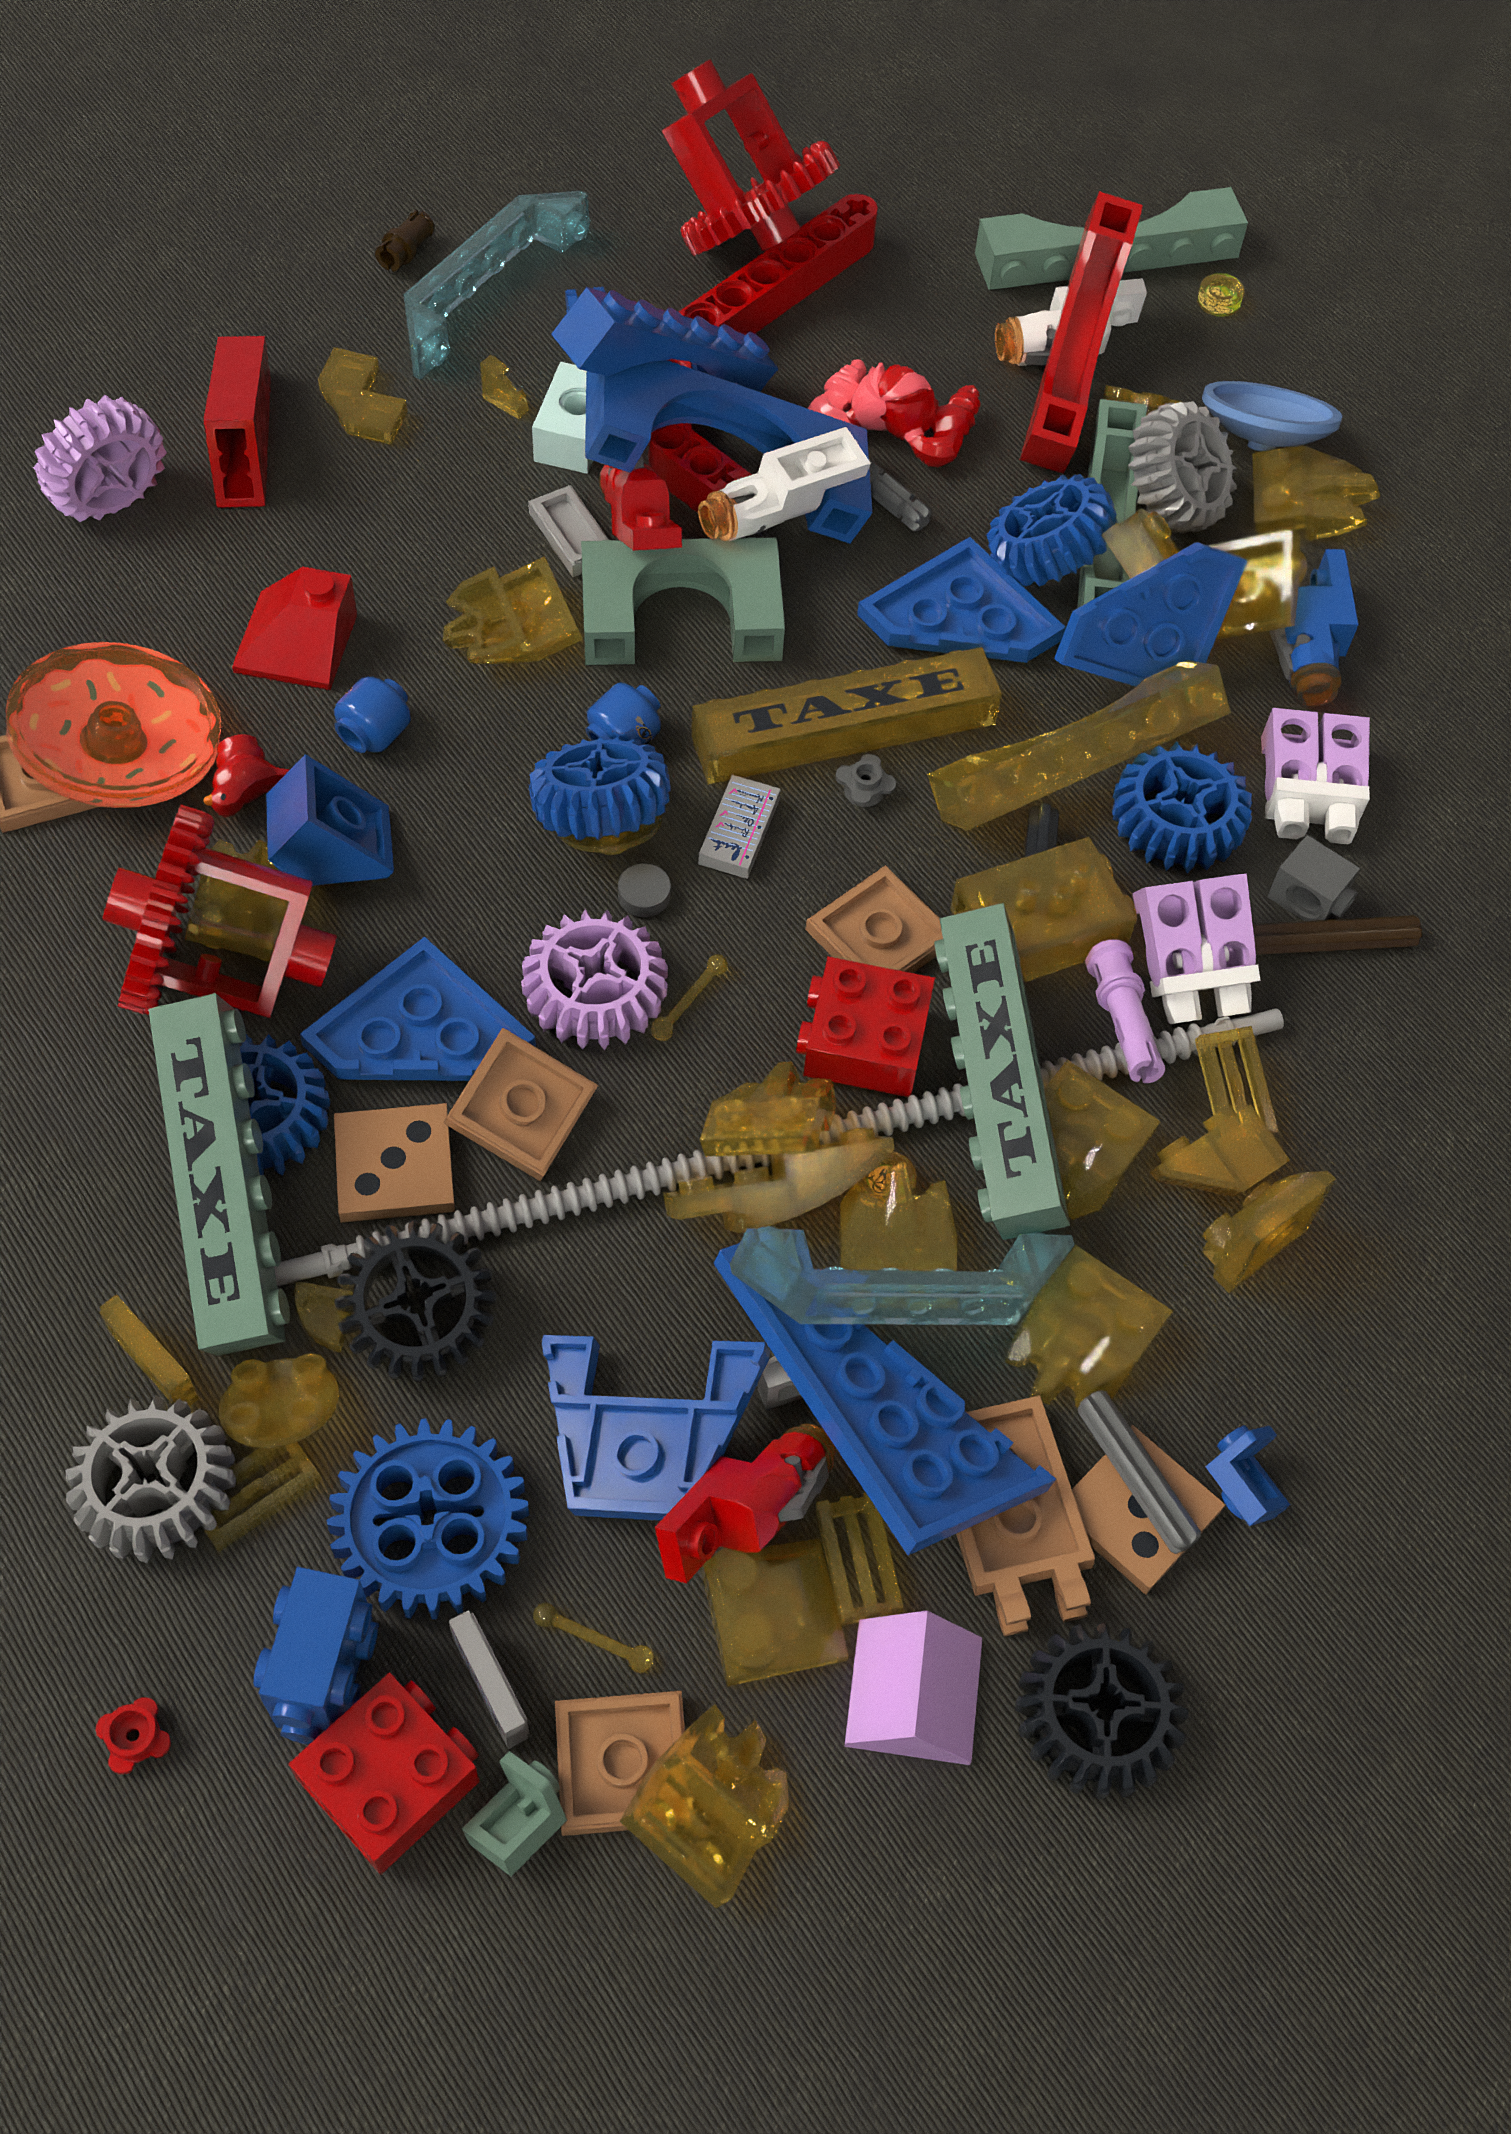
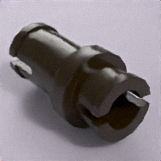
(401, 243)

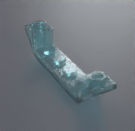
(550, 218)
(781, 1271)

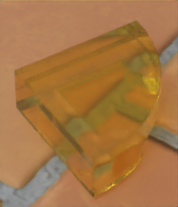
(500, 390)
(318, 1313)

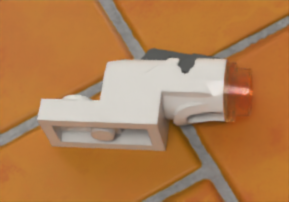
(1030, 337)
(785, 487)

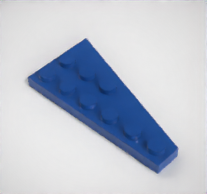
(894, 1425)

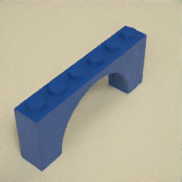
(662, 393)

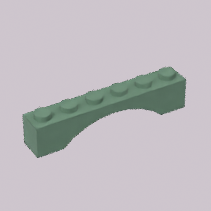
(1033, 251)
(1109, 467)

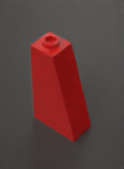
(239, 421)

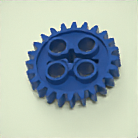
(430, 1570)

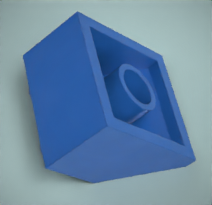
(327, 827)

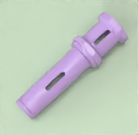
(1121, 994)

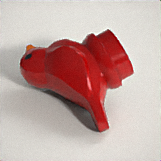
(240, 775)

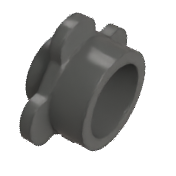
(865, 792)

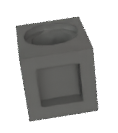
(1314, 882)

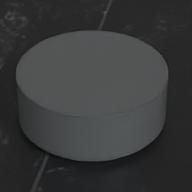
(644, 890)

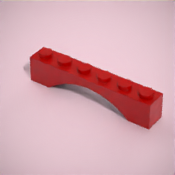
(1079, 333)

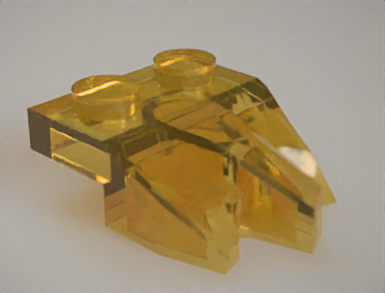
(1309, 491)
(511, 616)
(234, 915)
(770, 1116)
(1094, 1136)
(898, 1226)
(1086, 1329)
(709, 1805)

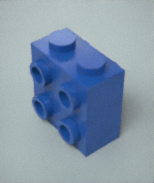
(315, 1653)

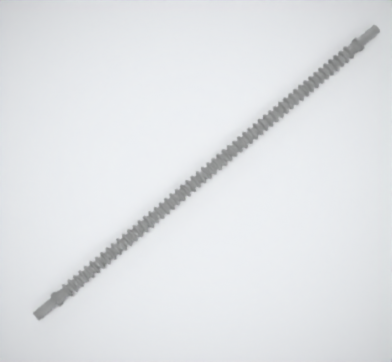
(334, 1258)

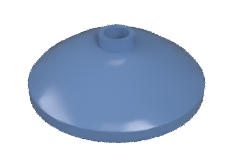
(1270, 414)

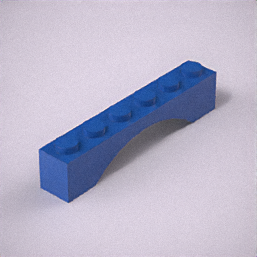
(613, 333)

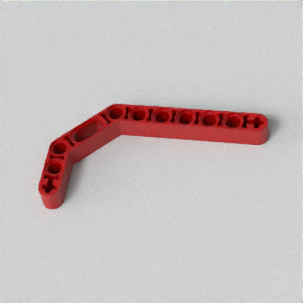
(748, 304)

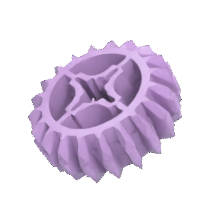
(99, 458)
(602, 996)

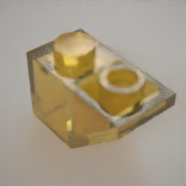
(1227, 1158)

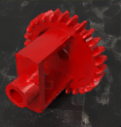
(783, 171)
(152, 906)

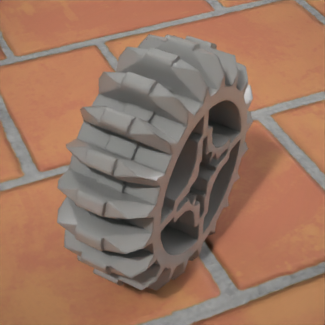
(1183, 466)
(176, 1438)

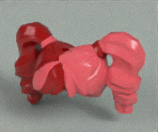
(903, 405)

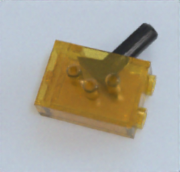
(1055, 897)

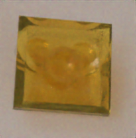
(1141, 541)
(1268, 584)
(1265, 1226)
(773, 1611)

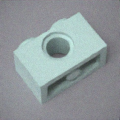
(561, 421)

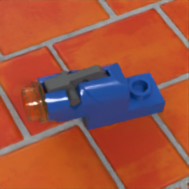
(1321, 632)

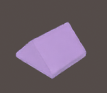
(914, 1687)

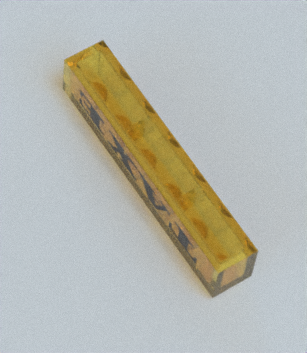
(845, 714)

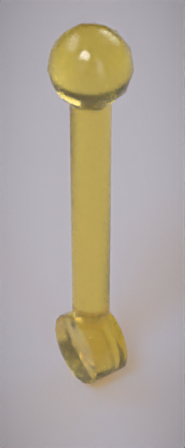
(663, 1026)
(639, 1657)

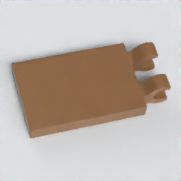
(1034, 1538)

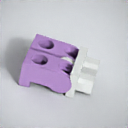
(1315, 775)
(1199, 941)

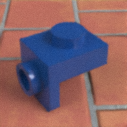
(1244, 1483)

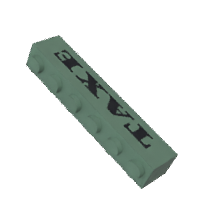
(1002, 1073)
(218, 1175)

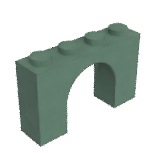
(735, 572)

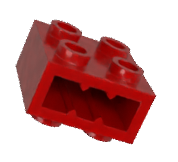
(865, 1026)
(387, 1770)

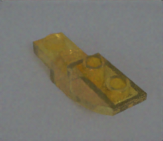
(796, 1186)

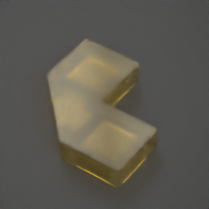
(346, 387)

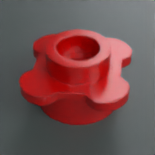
(116, 1726)

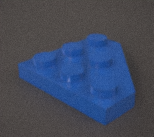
(962, 605)
(1154, 617)
(411, 1023)

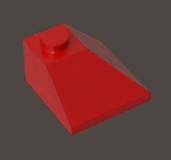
(299, 629)

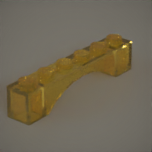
(1020, 773)

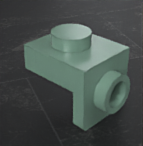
(518, 1816)

